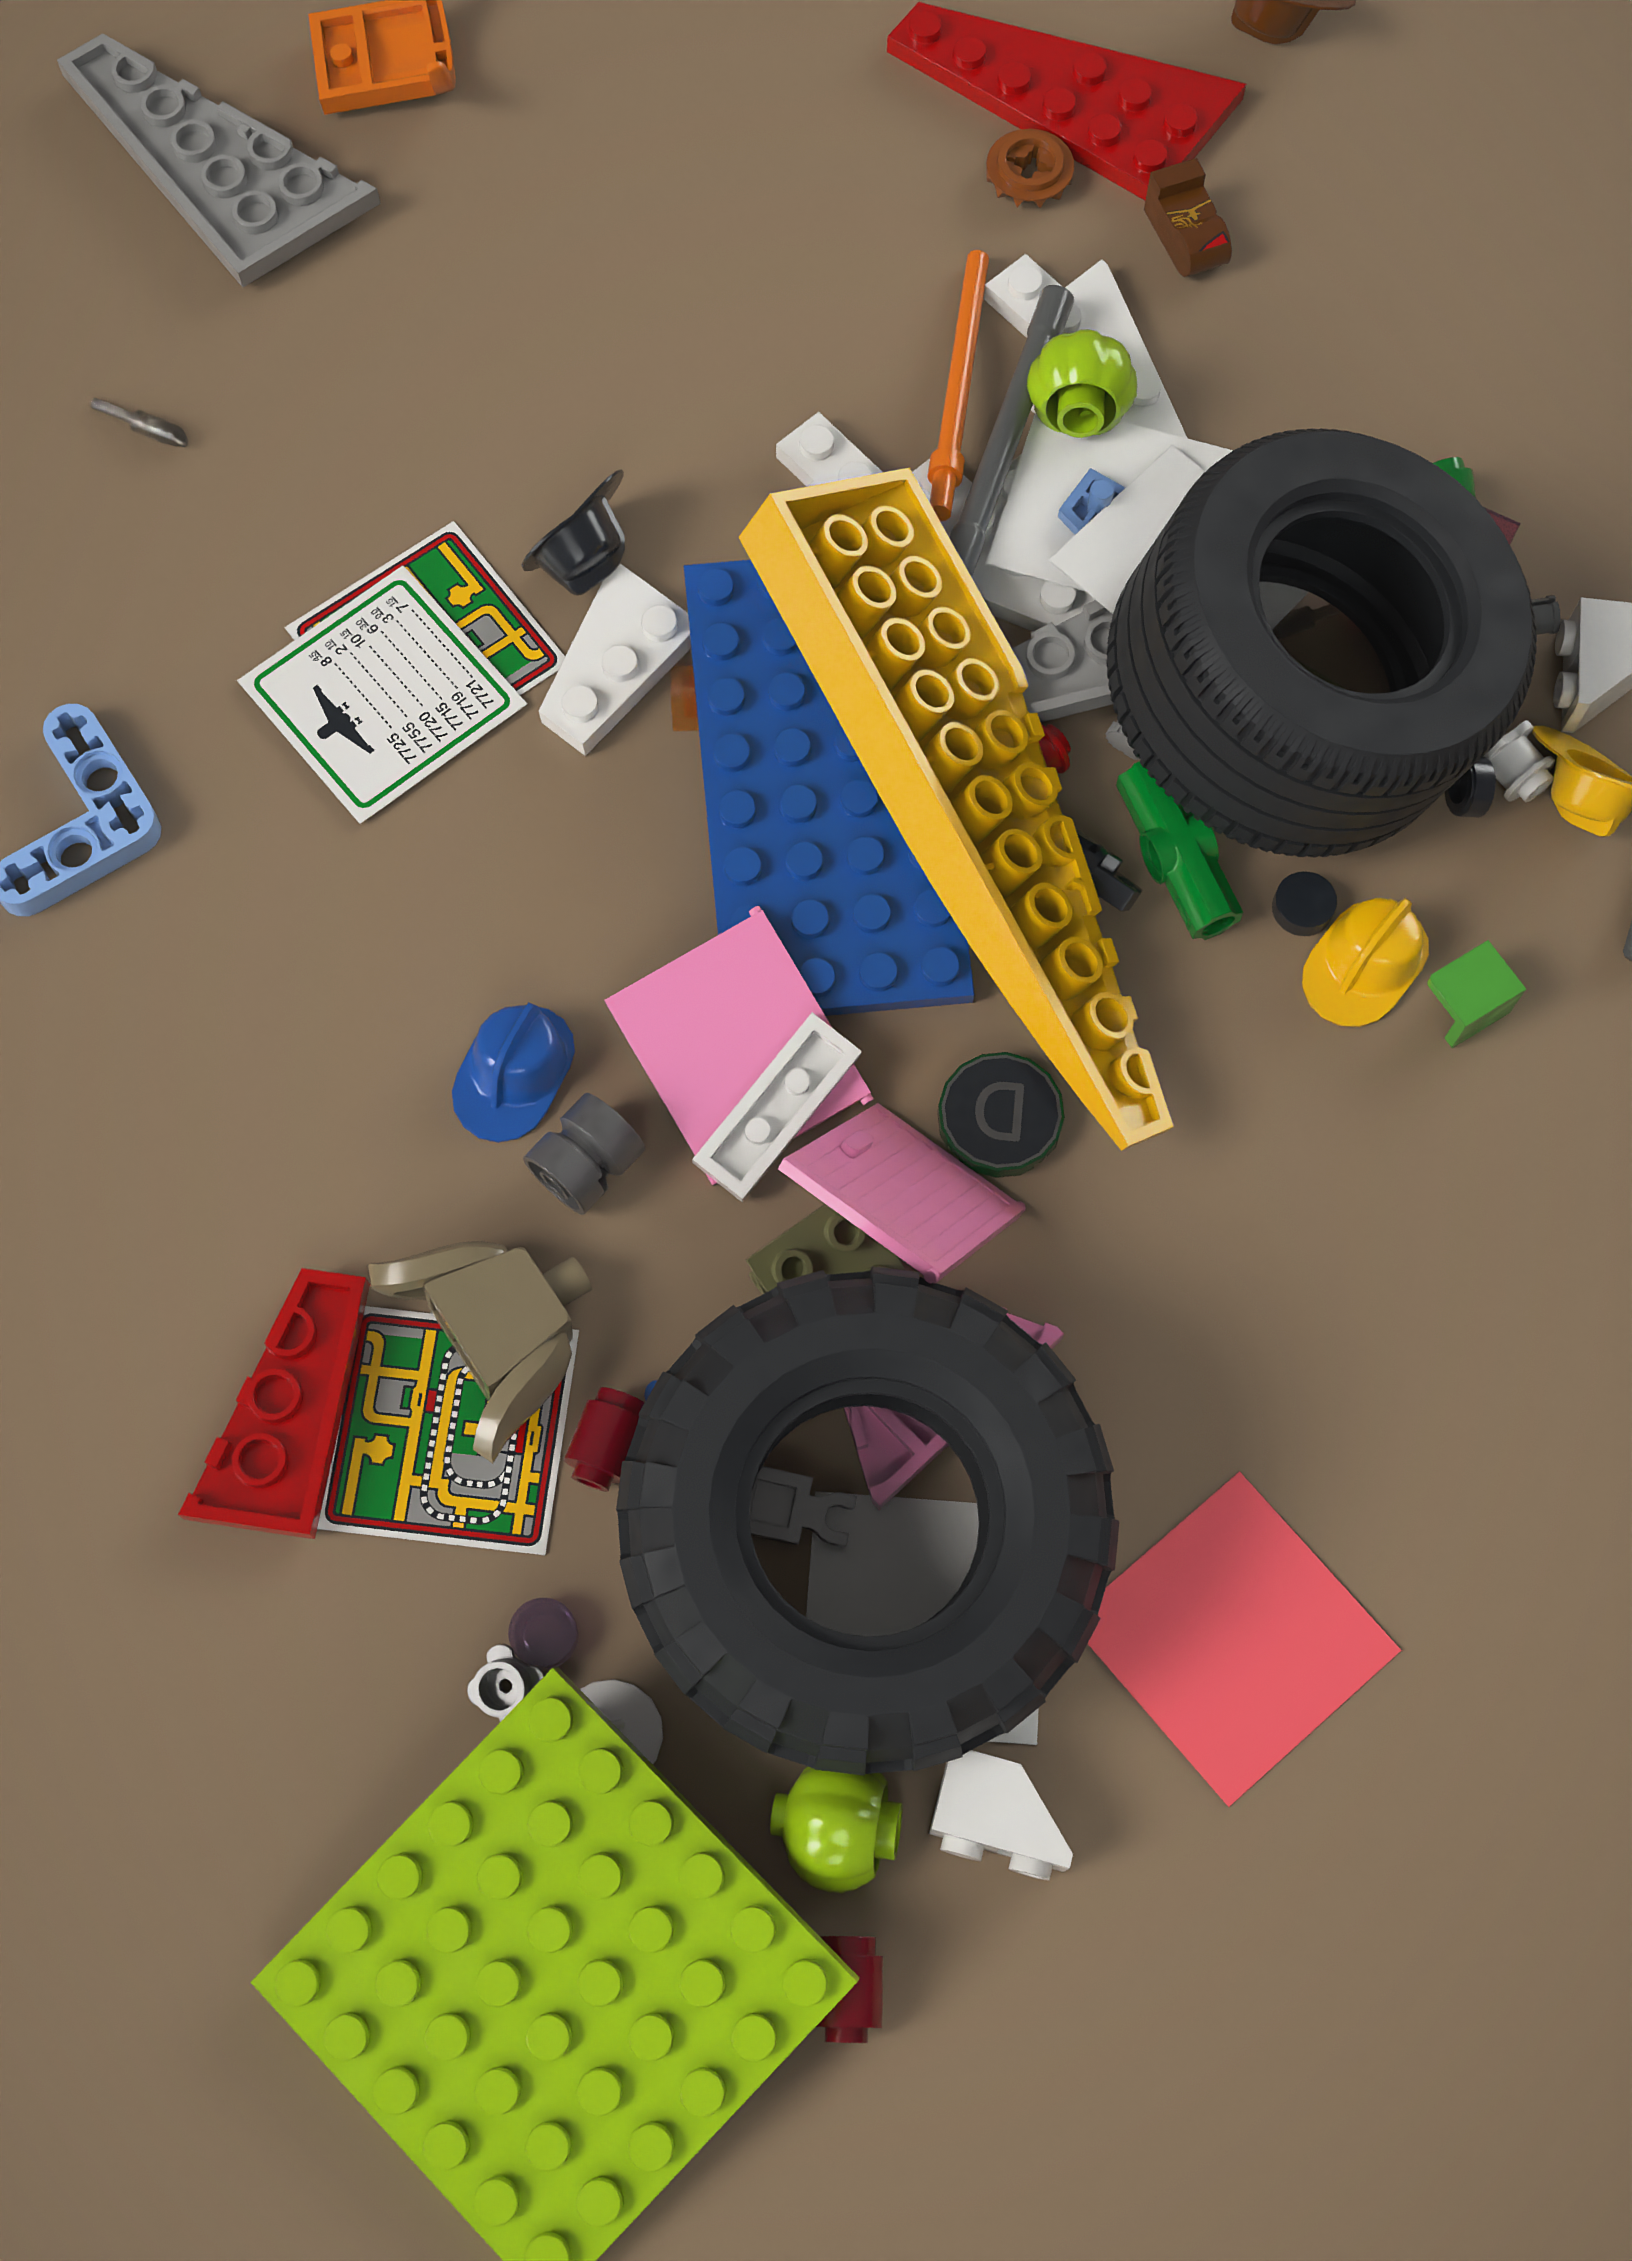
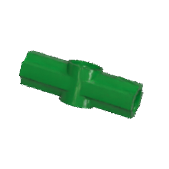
(1180, 855)

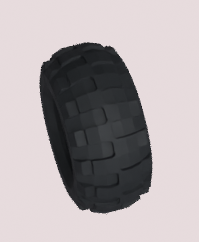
(1037, 1488)

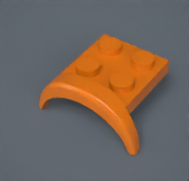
(381, 53)

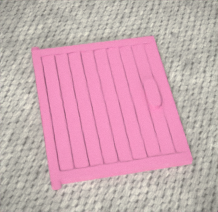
(718, 1022)
(903, 1191)

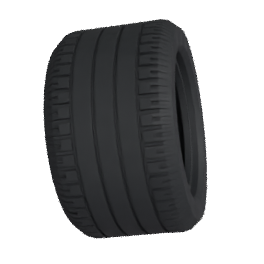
(1252, 732)

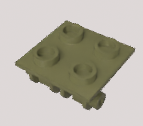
(817, 1244)

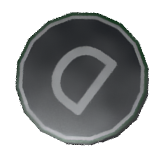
(1000, 1114)

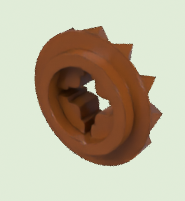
(1012, 155)

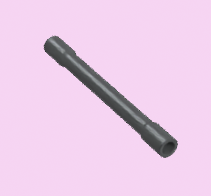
(969, 533)

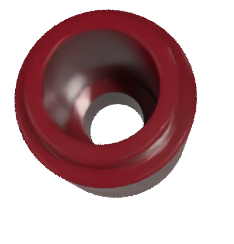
(603, 1438)
(864, 2002)

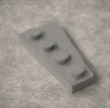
(1067, 665)

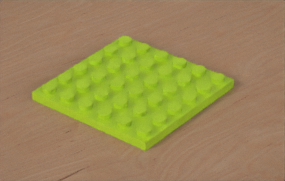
(554, 1981)

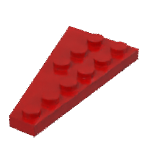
(1105, 105)

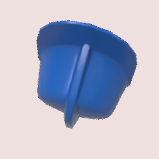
(512, 1072)

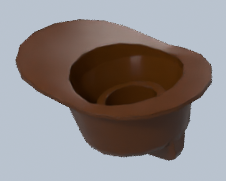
(1280, 19)

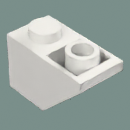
(1595, 660)
(997, 1809)

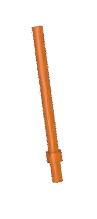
(947, 461)

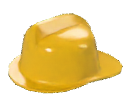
(1586, 784)
(1365, 962)

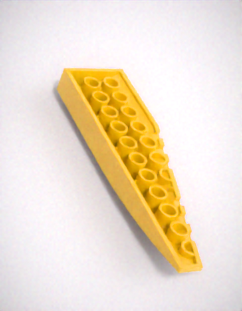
(958, 764)

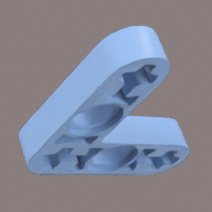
(98, 827)

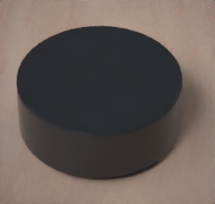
(1473, 791)
(1304, 903)

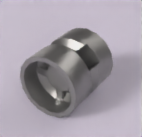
(588, 1149)

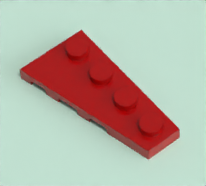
(283, 1433)

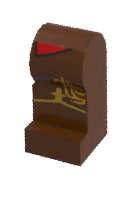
(1187, 218)

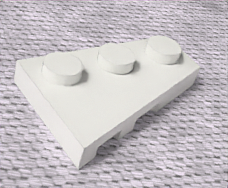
(615, 659)

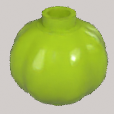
(1082, 383)
(837, 1827)

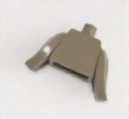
(499, 1319)

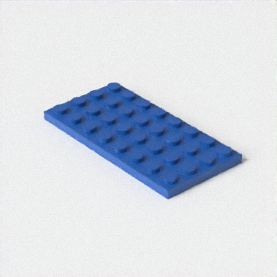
(801, 819)

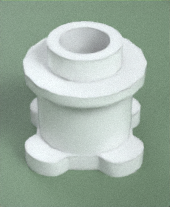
(1520, 765)

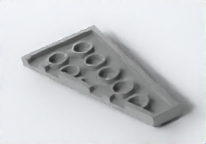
(217, 166)

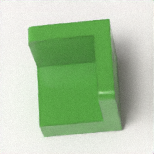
(1475, 991)

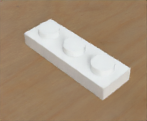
(776, 1107)

